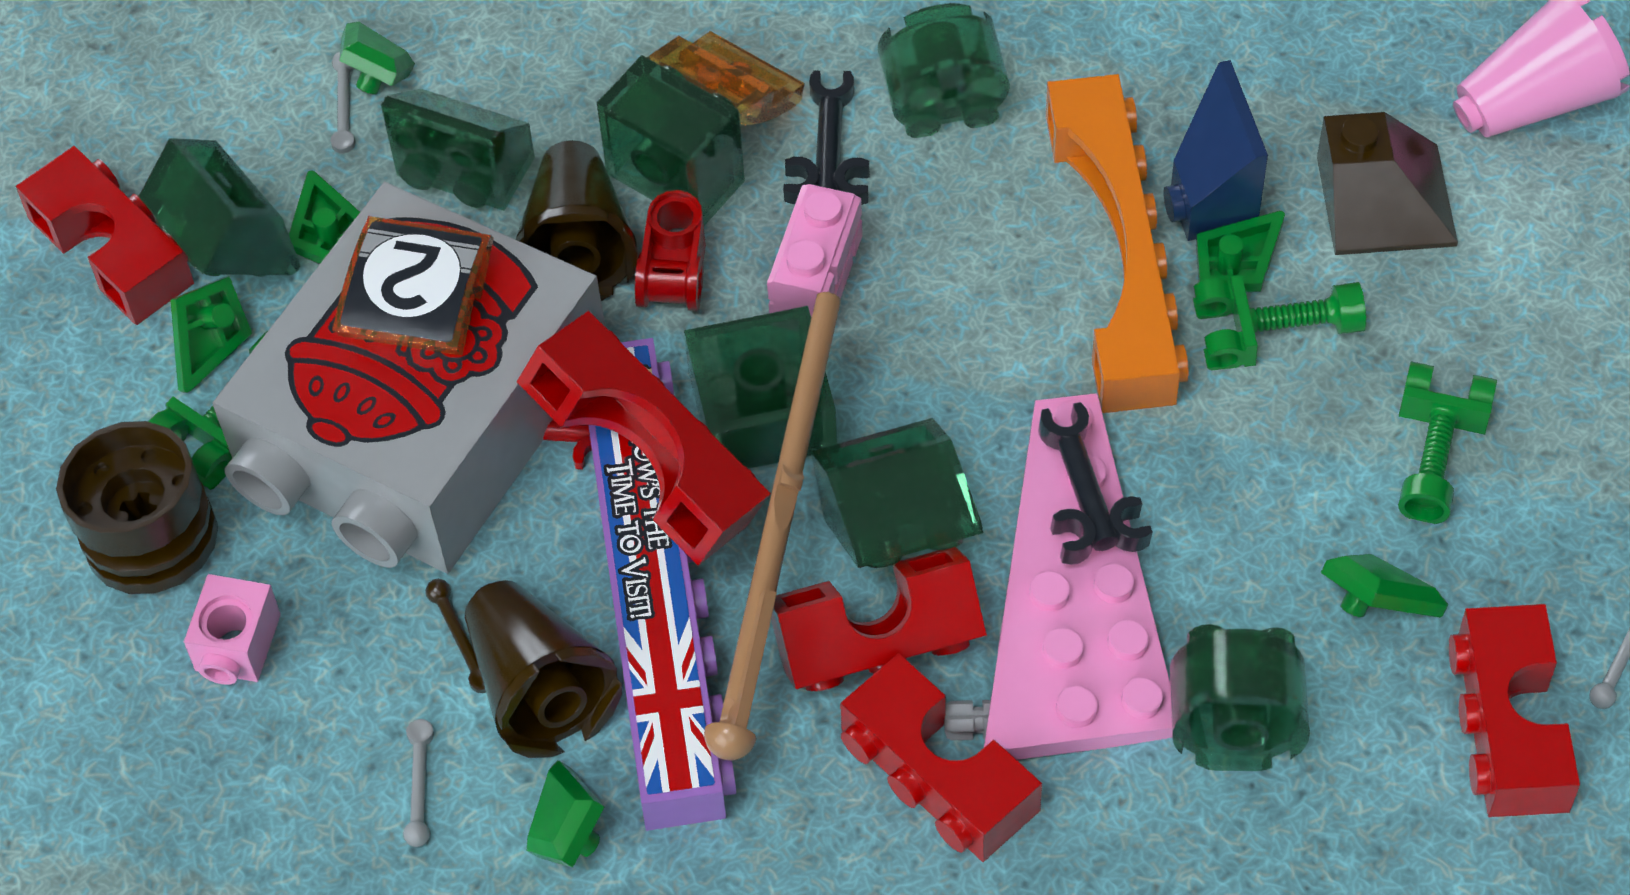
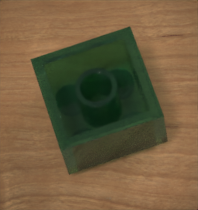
(671, 136)
(747, 382)

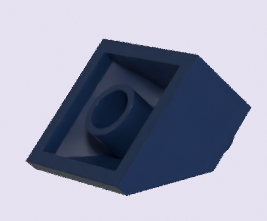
(1219, 162)

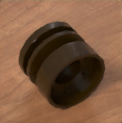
(137, 507)

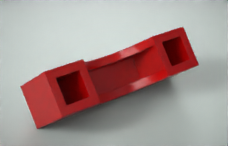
(594, 380)

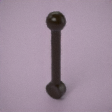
(438, 593)

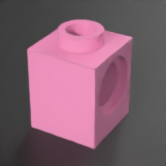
(225, 607)

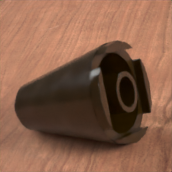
(579, 216)
(538, 671)

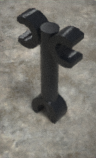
(828, 169)
(1093, 523)

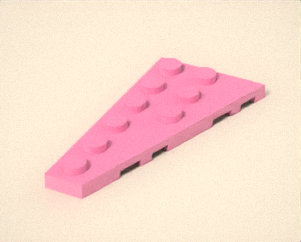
(1076, 639)

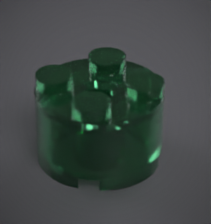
(944, 69)
(1239, 697)

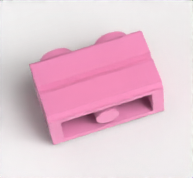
(815, 248)

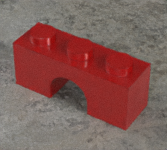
(81, 201)
(931, 612)
(1517, 762)
(973, 799)

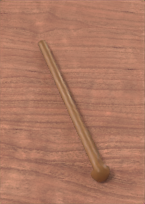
(730, 737)

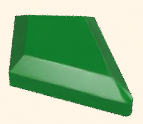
(374, 57)
(319, 218)
(1240, 250)
(206, 330)
(1381, 585)
(564, 818)

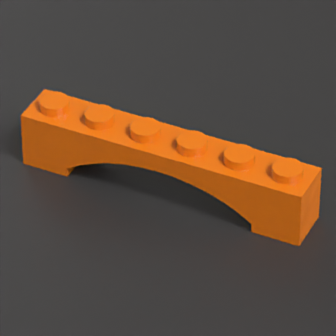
(1136, 352)

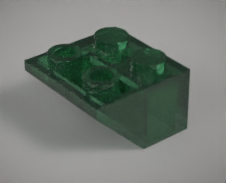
(457, 147)
(216, 212)
(895, 494)

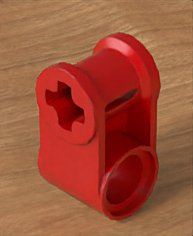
(672, 262)

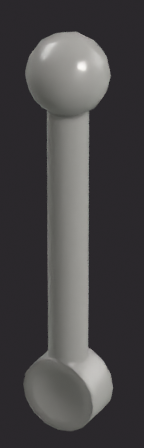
(342, 140)
(1603, 694)
(419, 735)

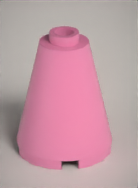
(1543, 71)

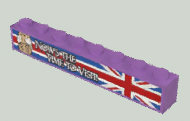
(659, 635)

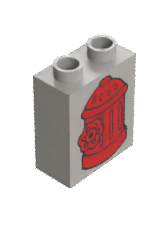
(392, 436)

